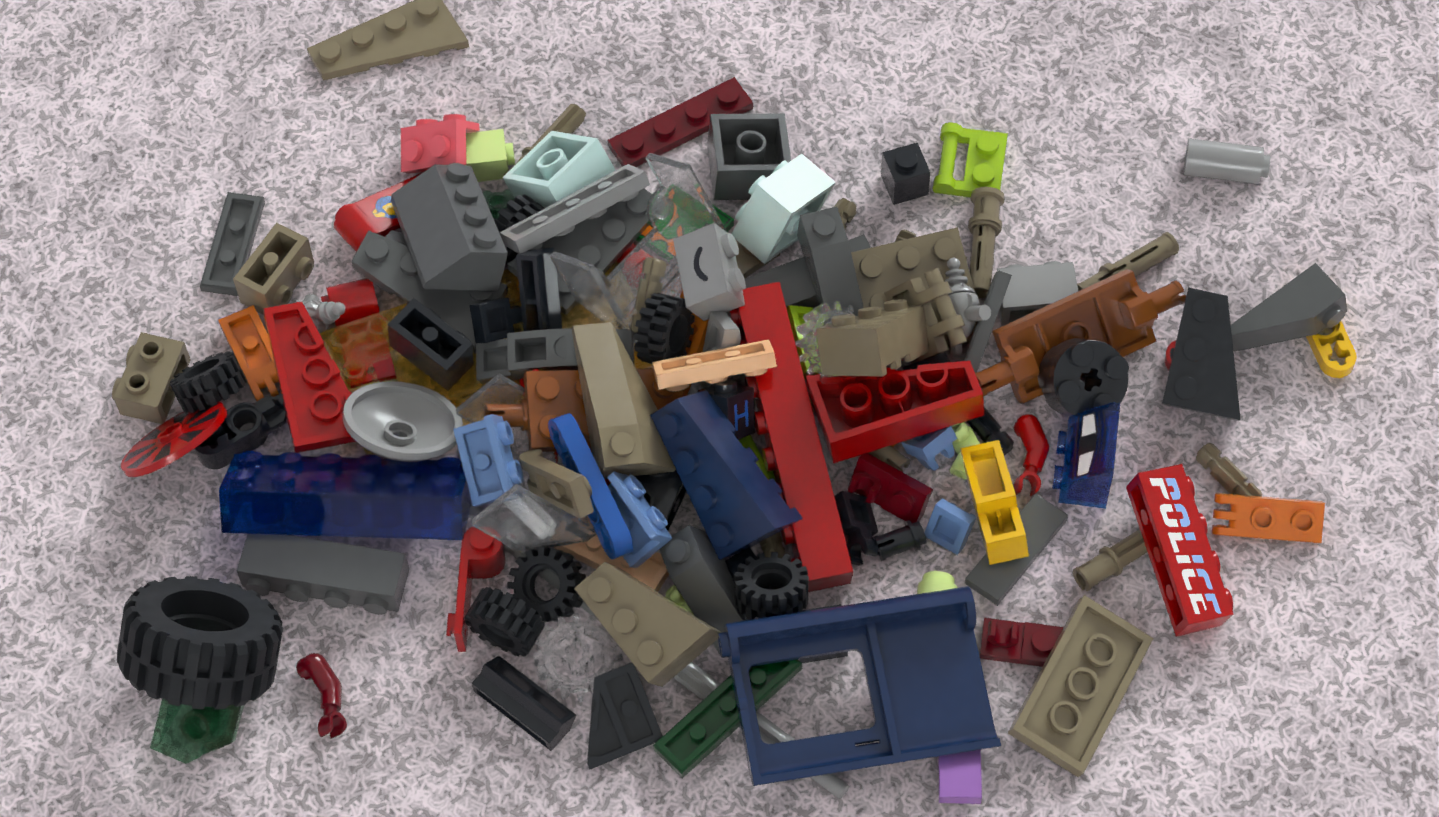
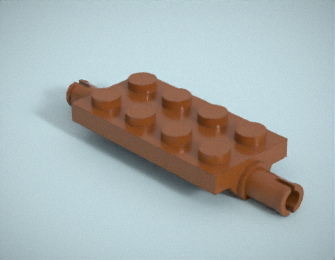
(1104, 312)
(556, 394)

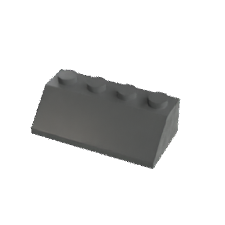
(450, 230)

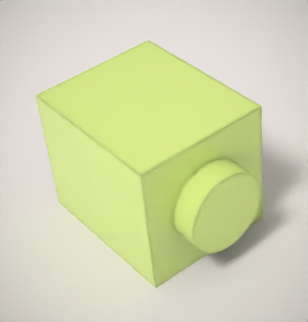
(489, 154)

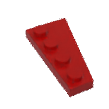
(307, 379)

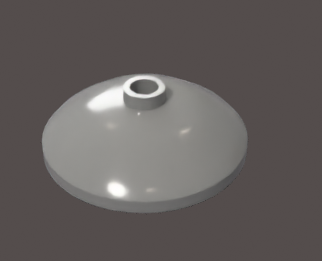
(401, 421)

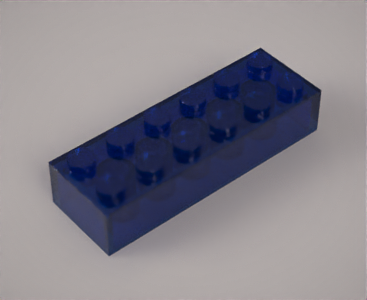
(344, 496)

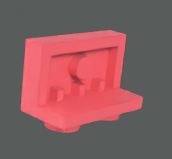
(435, 142)

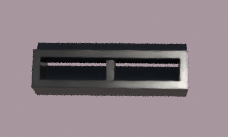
(538, 290)
(523, 702)

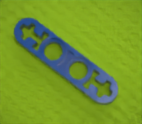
(578, 457)

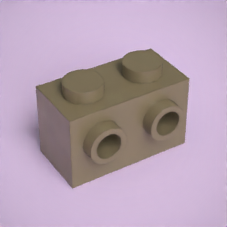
(274, 269)
(145, 384)

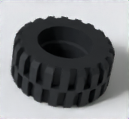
(199, 642)

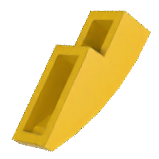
(994, 502)

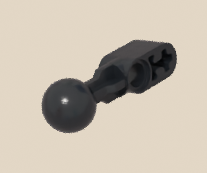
(266, 414)

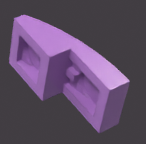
(960, 778)

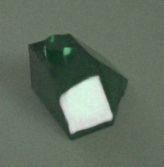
(191, 732)

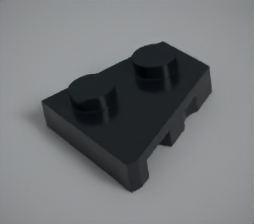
(619, 716)

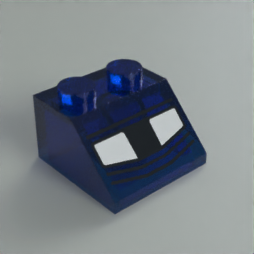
(1087, 456)

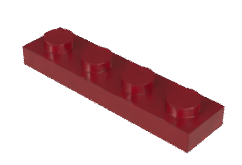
(679, 123)

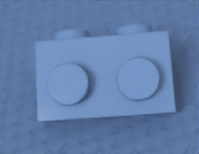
(488, 458)
(644, 522)

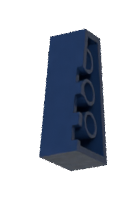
(721, 475)

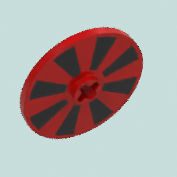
(172, 440)

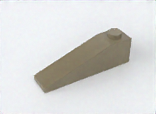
(617, 405)

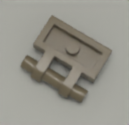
(938, 291)

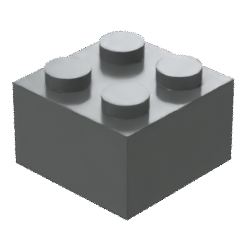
(743, 150)

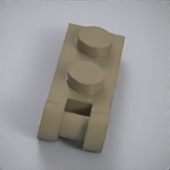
(557, 483)

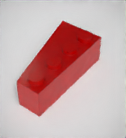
(878, 411)

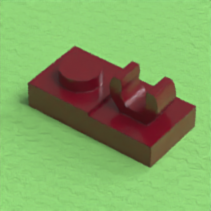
(889, 488)
(1018, 641)

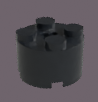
(1098, 361)

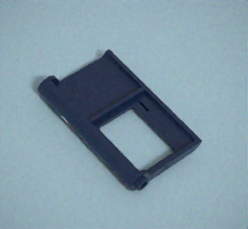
(918, 674)

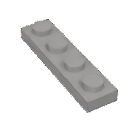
(582, 205)

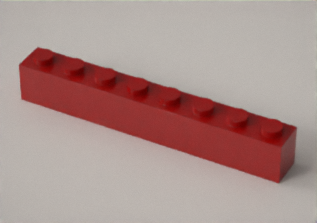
(793, 441)

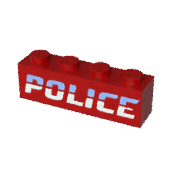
(1180, 550)

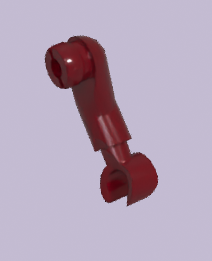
(317, 668)

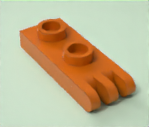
(252, 350)
(1270, 518)

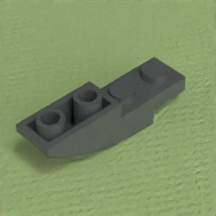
(533, 350)

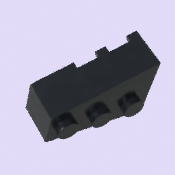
(1203, 358)

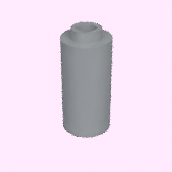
(1225, 161)

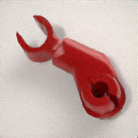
(1037, 447)

